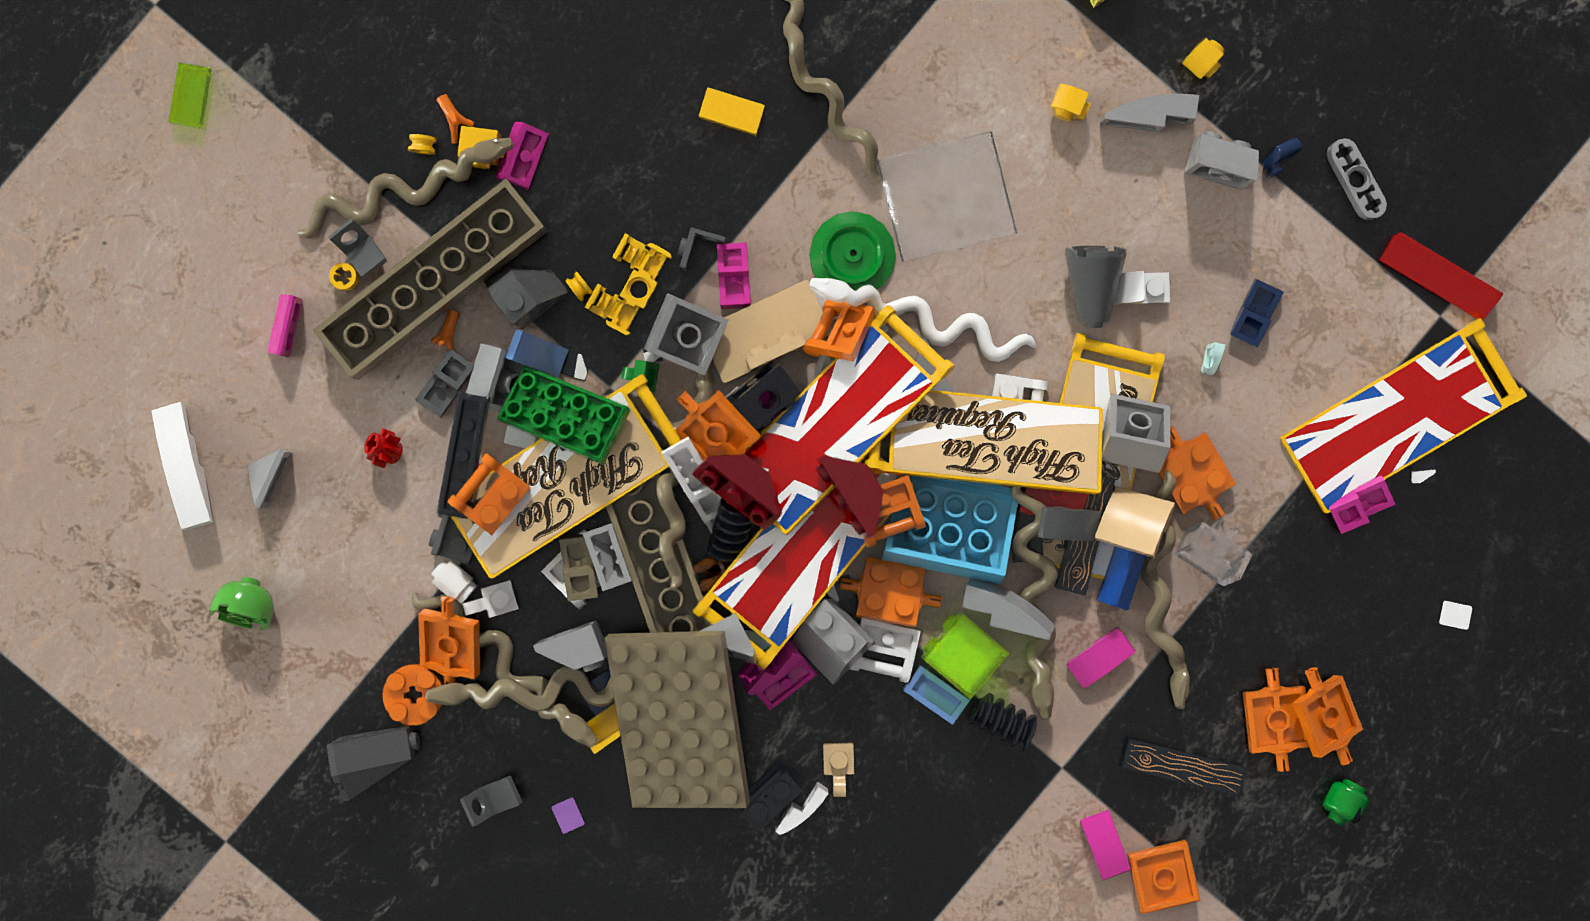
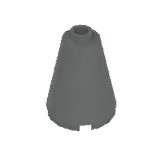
(1094, 281)

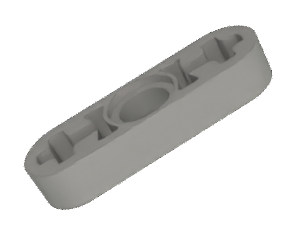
(1369, 182)

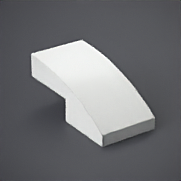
(796, 814)

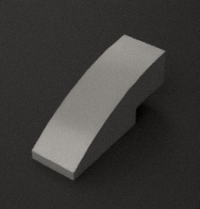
(1153, 111)
(1007, 609)

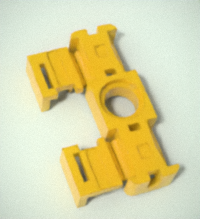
(649, 265)

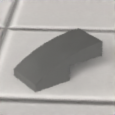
(445, 383)
(1069, 524)

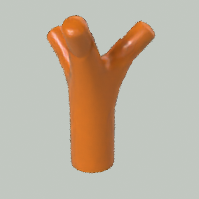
(453, 116)
(447, 332)

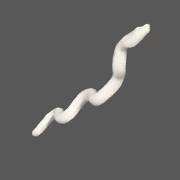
(840, 292)

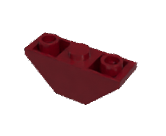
(741, 485)
(855, 489)

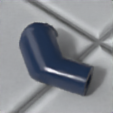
(1281, 152)

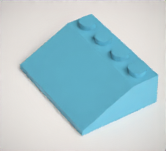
(964, 530)

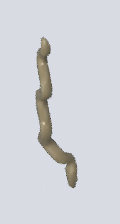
(827, 87)
(482, 152)
(666, 497)
(1153, 624)
(1042, 687)
(458, 693)
(570, 723)

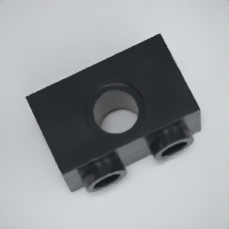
(770, 379)

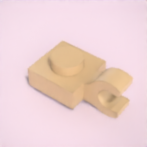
(838, 761)

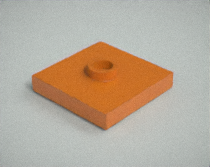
(1163, 876)

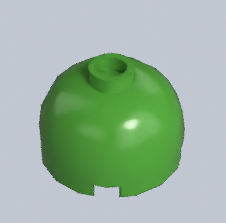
(243, 604)

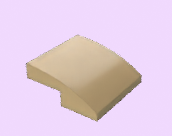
(1134, 521)

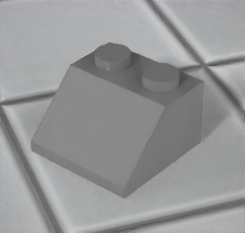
(1223, 161)
(686, 334)
(493, 375)
(1136, 433)
(832, 640)
(576, 647)

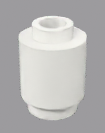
(453, 581)

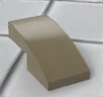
(578, 568)

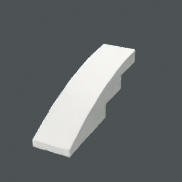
(683, 460)
(182, 467)

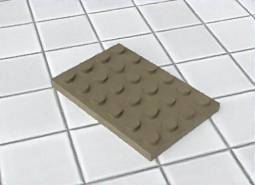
(678, 719)

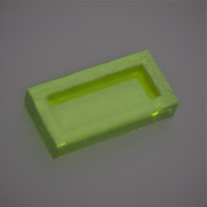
(190, 95)

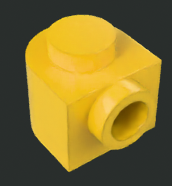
(1204, 58)
(1070, 103)

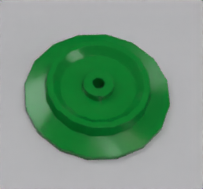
(855, 233)

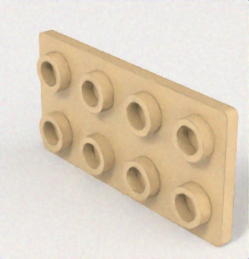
(767, 331)

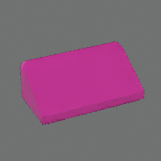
(521, 161)
(285, 325)
(788, 684)

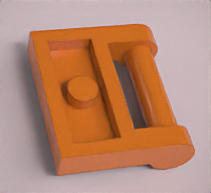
(846, 334)
(896, 497)
(498, 499)

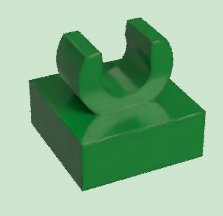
(647, 368)

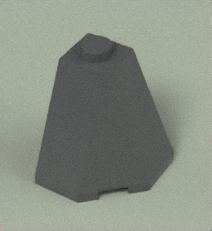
(525, 292)
(368, 757)

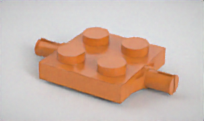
(715, 426)
(1198, 473)
(890, 592)
(449, 642)
(1327, 716)
(1273, 720)

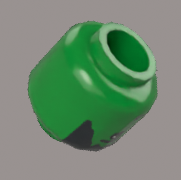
(1345, 802)

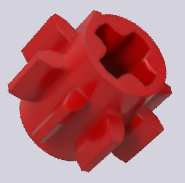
(383, 448)

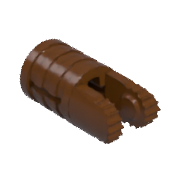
(712, 569)

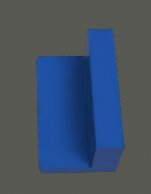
(1121, 578)

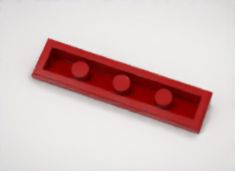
(1440, 276)

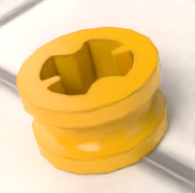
(422, 144)
(334, 272)
(579, 286)

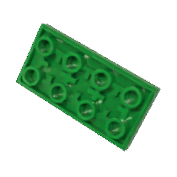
(564, 414)

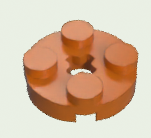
(401, 707)

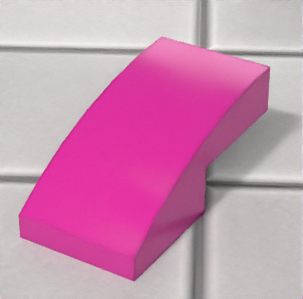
(733, 275)
(1356, 506)
(1101, 657)
(756, 679)
(1105, 845)

